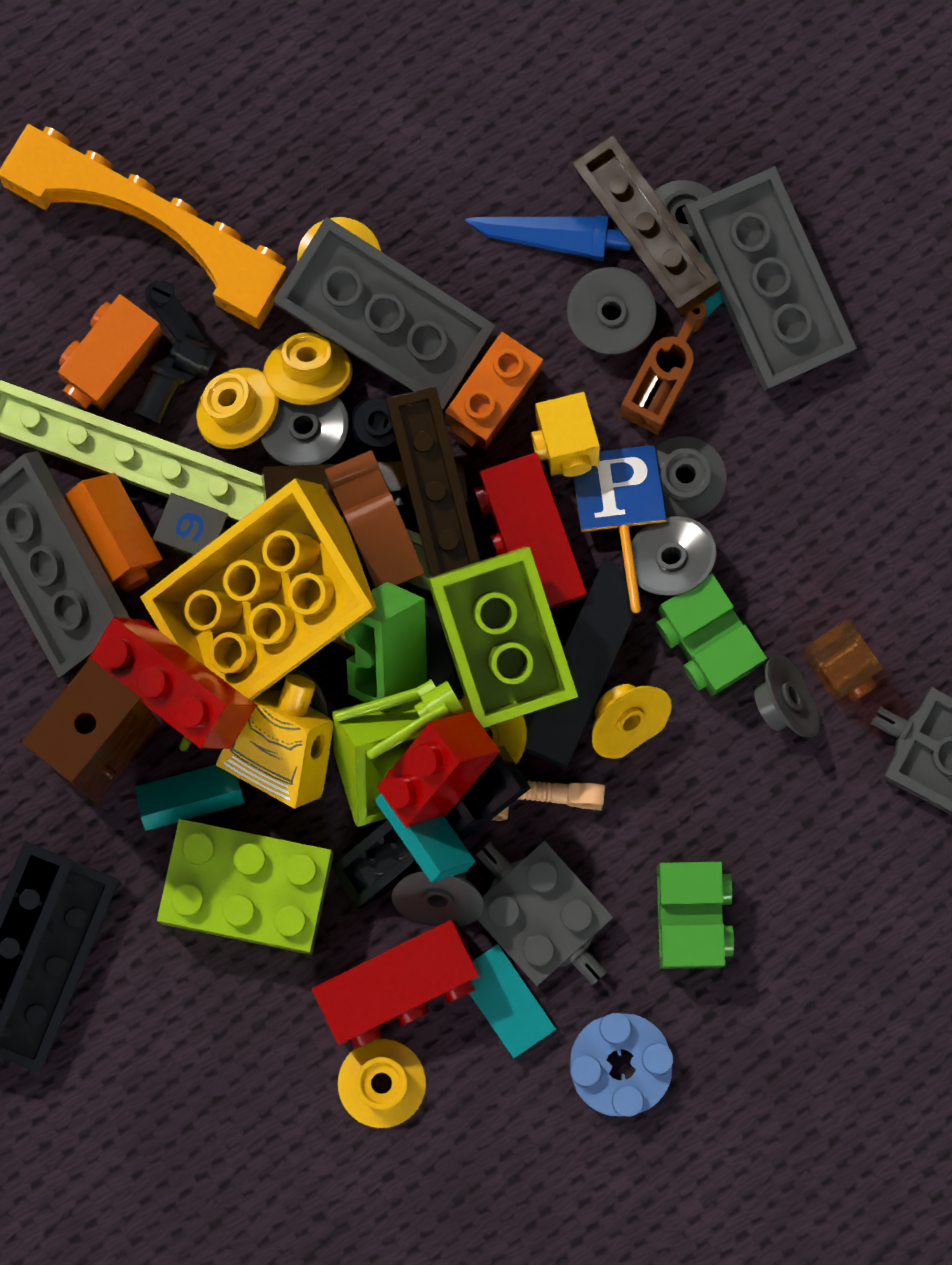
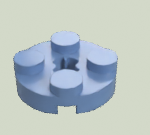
(650, 1060)

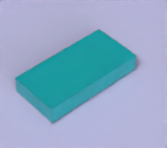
(187, 796)
(431, 844)
(509, 1003)

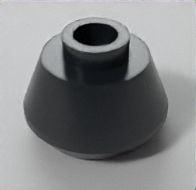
(376, 438)

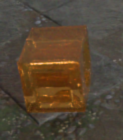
(843, 662)

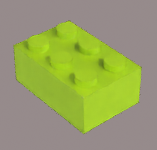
(502, 637)
(245, 886)

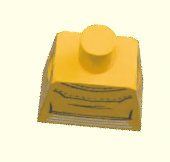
(283, 745)

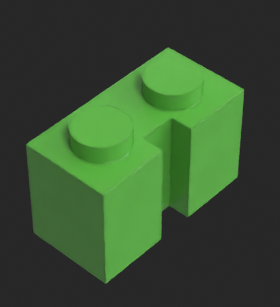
(709, 636)
(388, 646)
(691, 915)

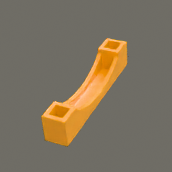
(50, 171)

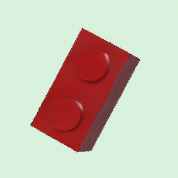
(438, 768)

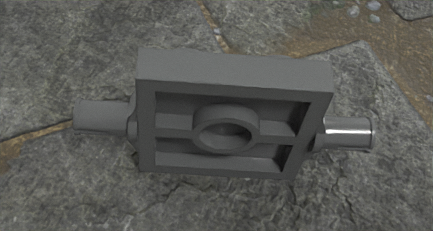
(922, 749)
(542, 913)

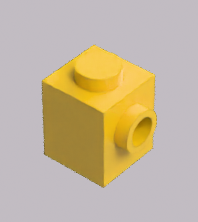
(566, 435)

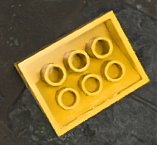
(266, 590)

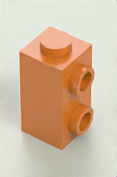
(108, 353)
(492, 392)
(114, 530)

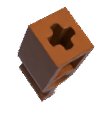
(668, 384)
(374, 521)

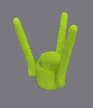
(435, 704)

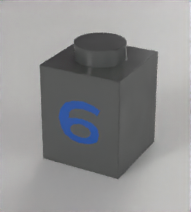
(189, 526)

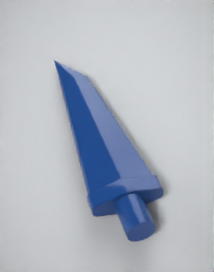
(568, 235)

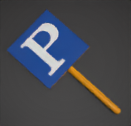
(619, 495)

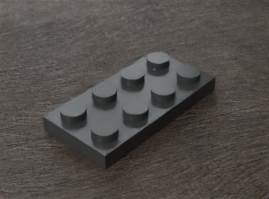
(769, 278)
(383, 312)
(52, 566)

